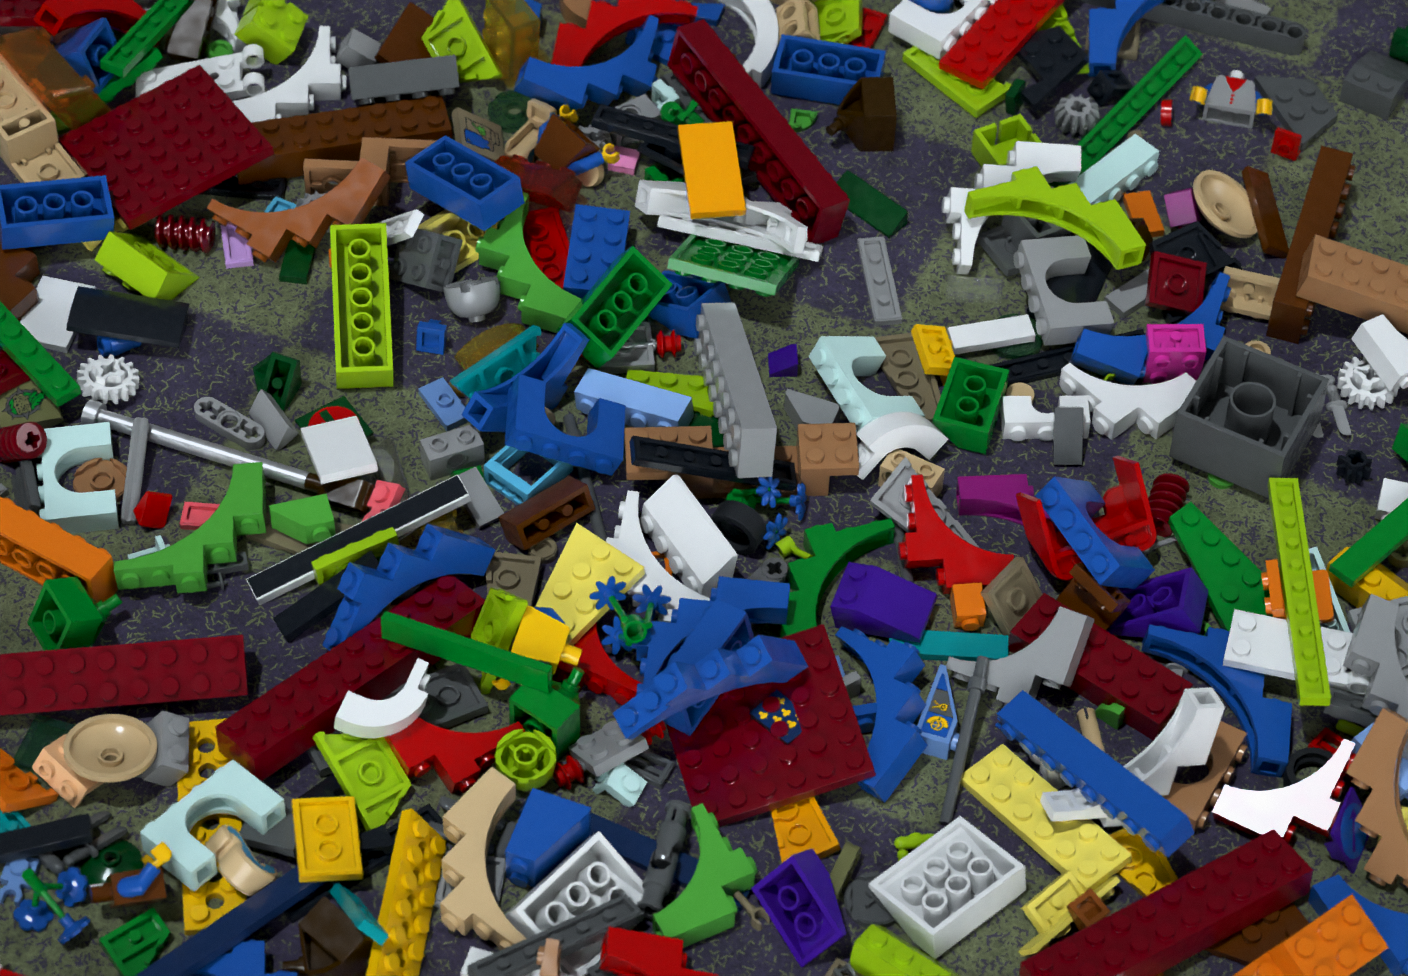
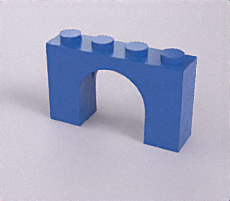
(533, 432)
(1071, 507)

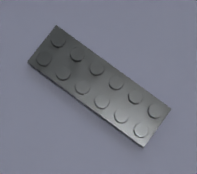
(450, 701)

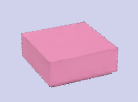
(628, 160)

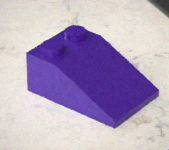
(1167, 601)
(881, 603)
(802, 905)

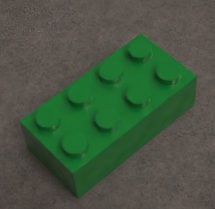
(617, 305)

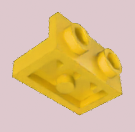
(933, 349)

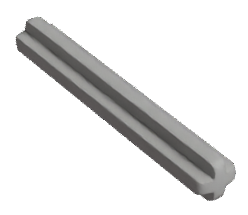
(134, 470)

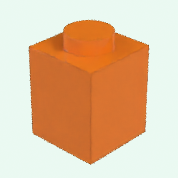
(967, 606)

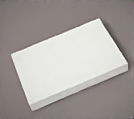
(50, 315)
(339, 449)

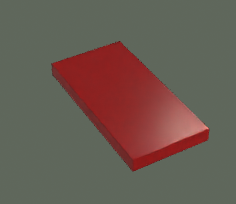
(547, 243)

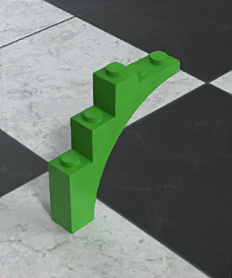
(505, 250)
(212, 543)

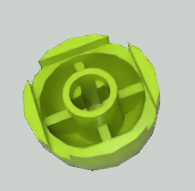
(526, 758)

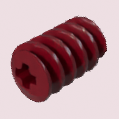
(184, 234)
(22, 442)
(1165, 499)

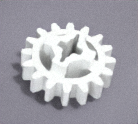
(108, 379)
(1363, 385)

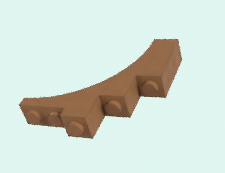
(1379, 767)

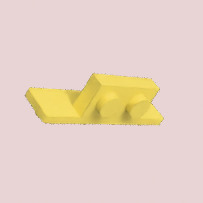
(1049, 909)

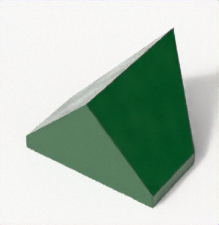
(279, 377)

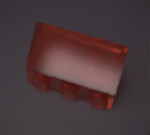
(543, 183)

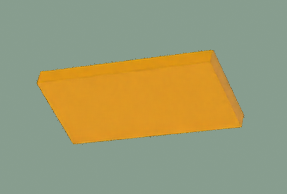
(711, 170)

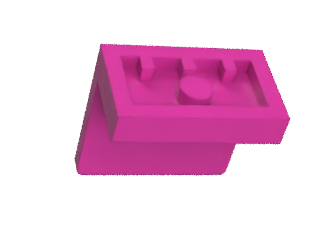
(1174, 351)

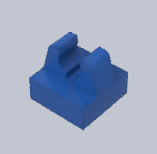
(431, 337)

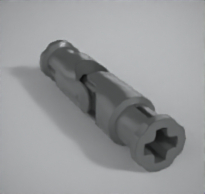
(669, 843)

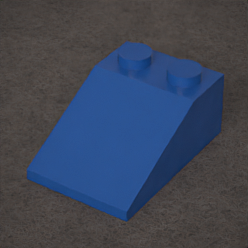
(684, 300)

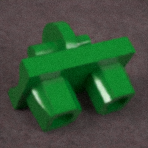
(674, 113)

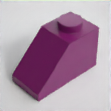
(1182, 208)

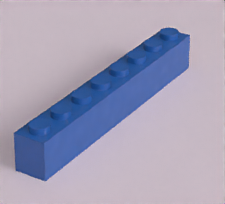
(1095, 774)

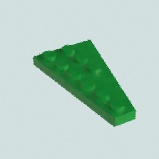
(1221, 566)

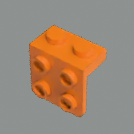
(1275, 603)

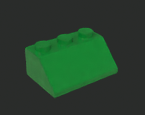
(971, 403)

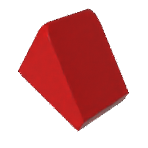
(153, 509)

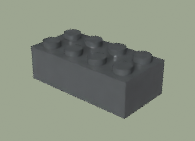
(404, 78)

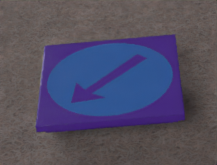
(1346, 834)

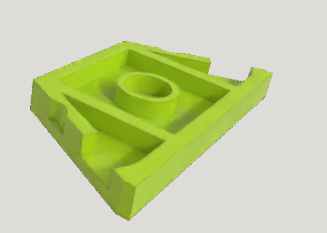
(839, 20)
(456, 34)
(498, 625)
(367, 772)

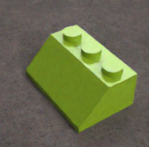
(143, 266)
(886, 954)

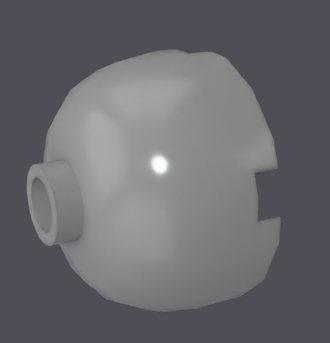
(473, 298)

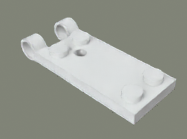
(224, 68)
(1263, 646)

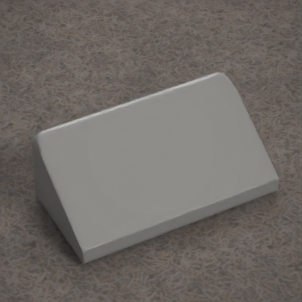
(274, 421)

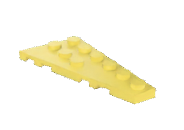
(575, 576)

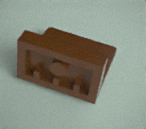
(1091, 599)

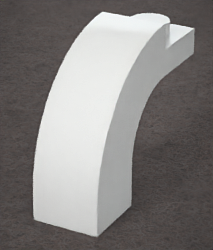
(896, 432)
(385, 717)

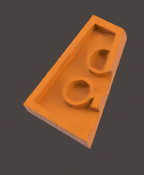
(21, 789)

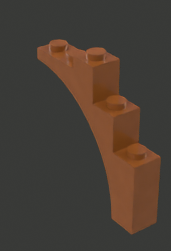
(308, 223)

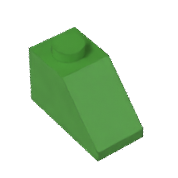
(304, 519)

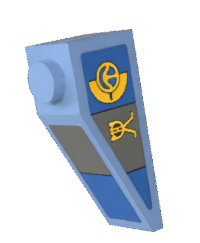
(939, 718)

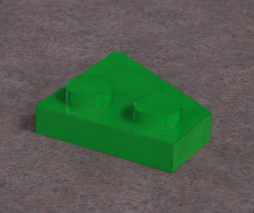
(136, 943)

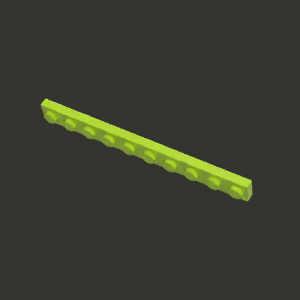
(1299, 592)

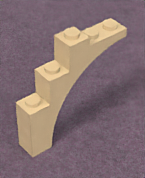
(471, 827)

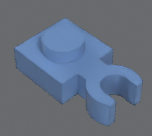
(13, 880)

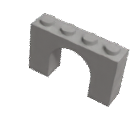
(1057, 319)

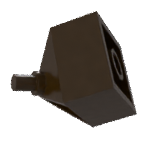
(868, 115)
(330, 944)

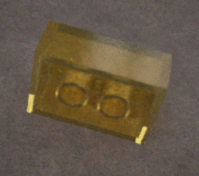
(510, 35)

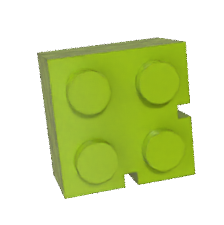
(272, 26)
(1009, 131)

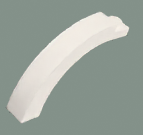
(765, 29)

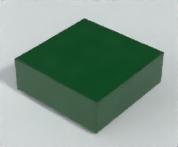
(1013, 97)

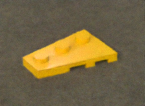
(1147, 869)

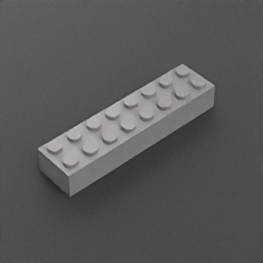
(735, 390)

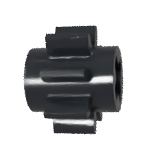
(1354, 466)

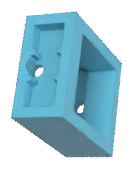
(513, 487)

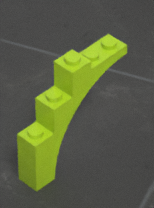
(1066, 206)

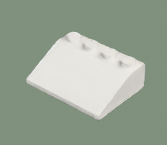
(579, 883)
(949, 886)

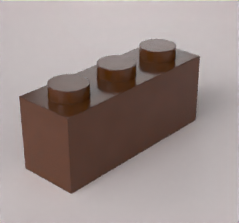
(546, 513)

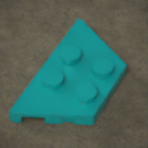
(499, 364)

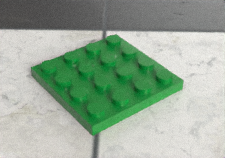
(733, 264)

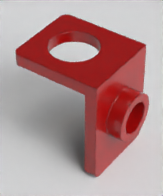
(1286, 144)

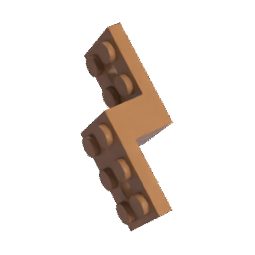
(383, 152)

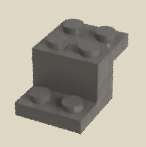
(1004, 240)

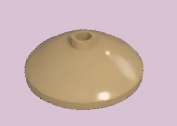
(1224, 204)
(110, 748)

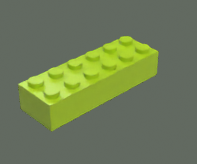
(361, 306)

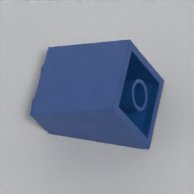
(86, 48)
(545, 836)

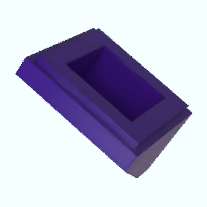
(783, 362)

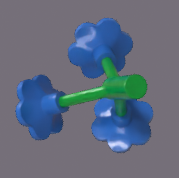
(35, 912)

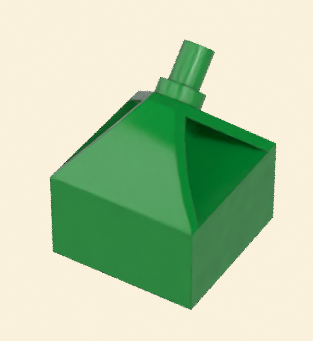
(68, 615)
(551, 713)

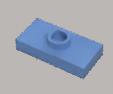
(443, 403)

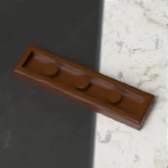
(1265, 212)

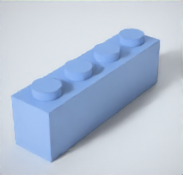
(644, 403)

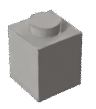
(357, 50)

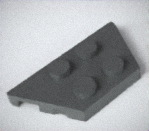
(1298, 105)

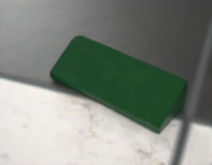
(872, 205)

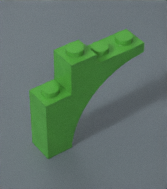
(707, 901)

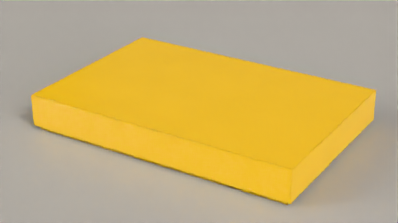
(326, 839)

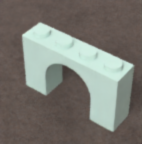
(843, 358)
(69, 509)
(227, 791)

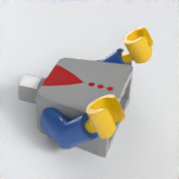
(1231, 100)

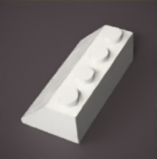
(687, 537)

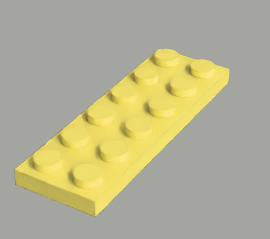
(1014, 794)

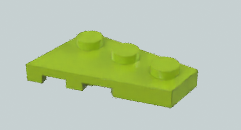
(333, 563)

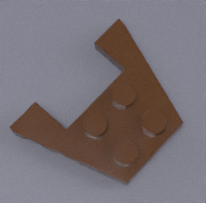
(1260, 936)

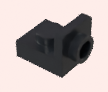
(1108, 84)

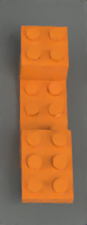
(1328, 946)

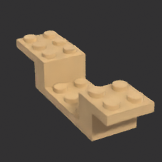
(29, 133)

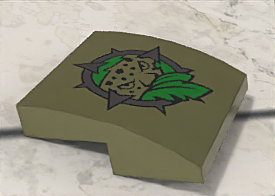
(28, 404)

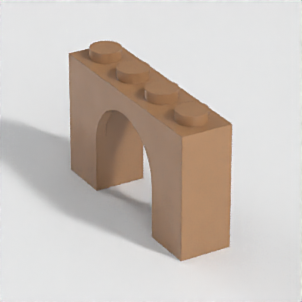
(1197, 797)

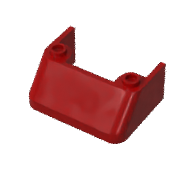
(1125, 520)

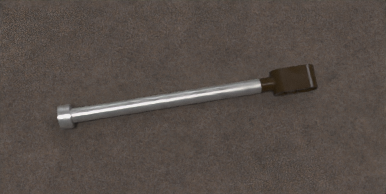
(348, 493)

